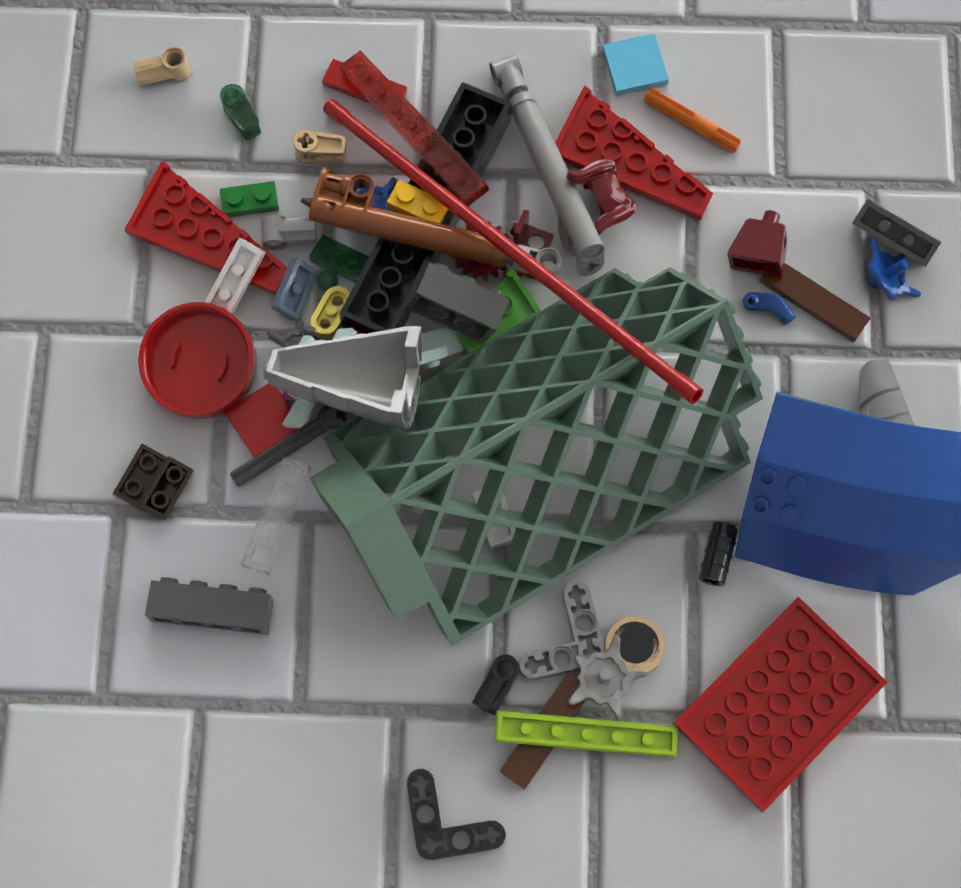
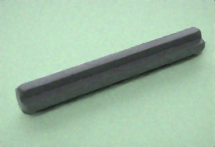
(277, 452)

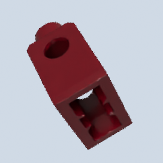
(760, 246)

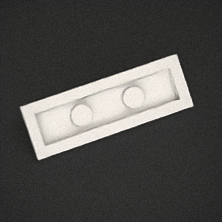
(235, 275)

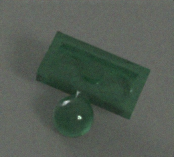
(337, 260)

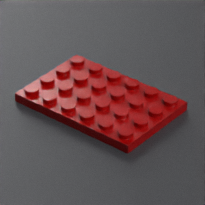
(780, 704)

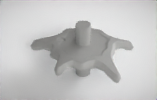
(604, 678)

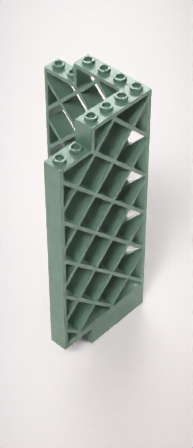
(548, 352)

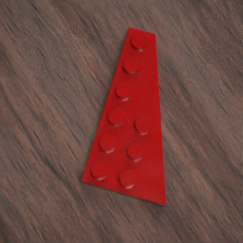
(598, 133)
(191, 226)

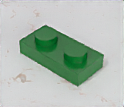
(249, 199)

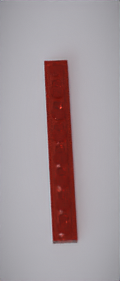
(414, 128)

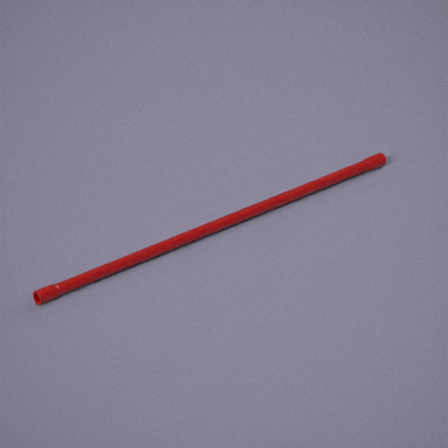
(678, 381)

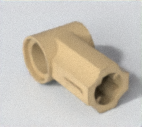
(161, 67)

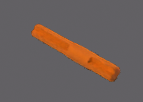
(692, 120)

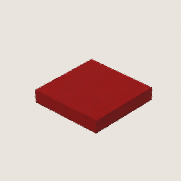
(260, 419)

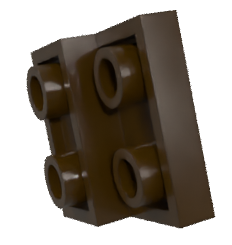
(153, 482)

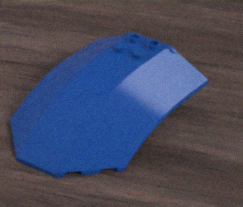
(854, 499)

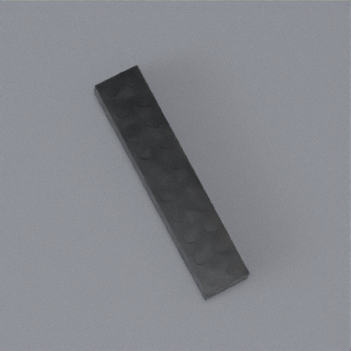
(381, 293)

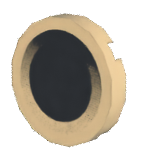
(640, 643)

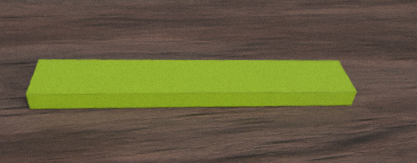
(586, 734)

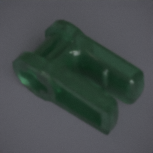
(240, 111)

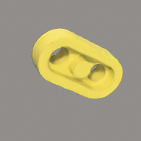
(328, 313)

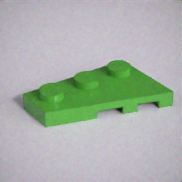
(519, 308)

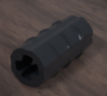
(718, 554)

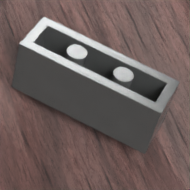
(896, 232)

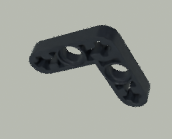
(434, 828)

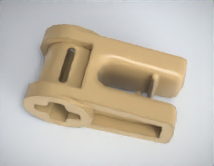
(321, 147)

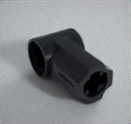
(495, 686)

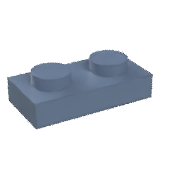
(294, 288)

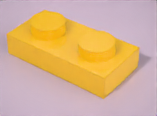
(415, 202)

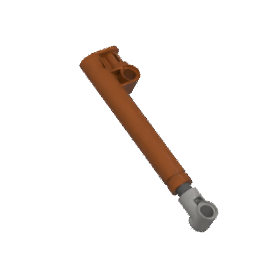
(339, 206)

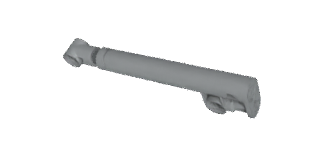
(574, 221)

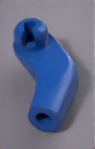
(769, 302)

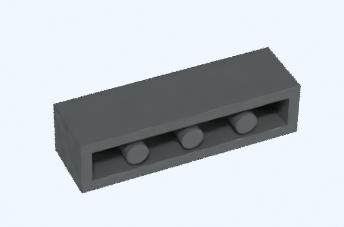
(209, 606)

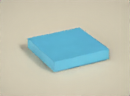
(635, 64)

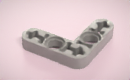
(572, 648)

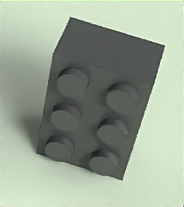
(457, 302)

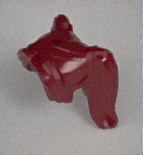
(606, 187)

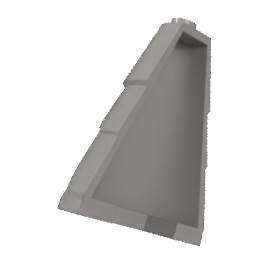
(355, 374)
(881, 393)

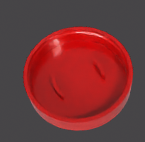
(197, 360)

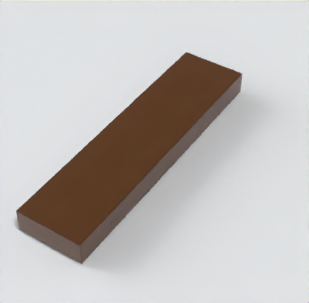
(818, 302)
(528, 759)

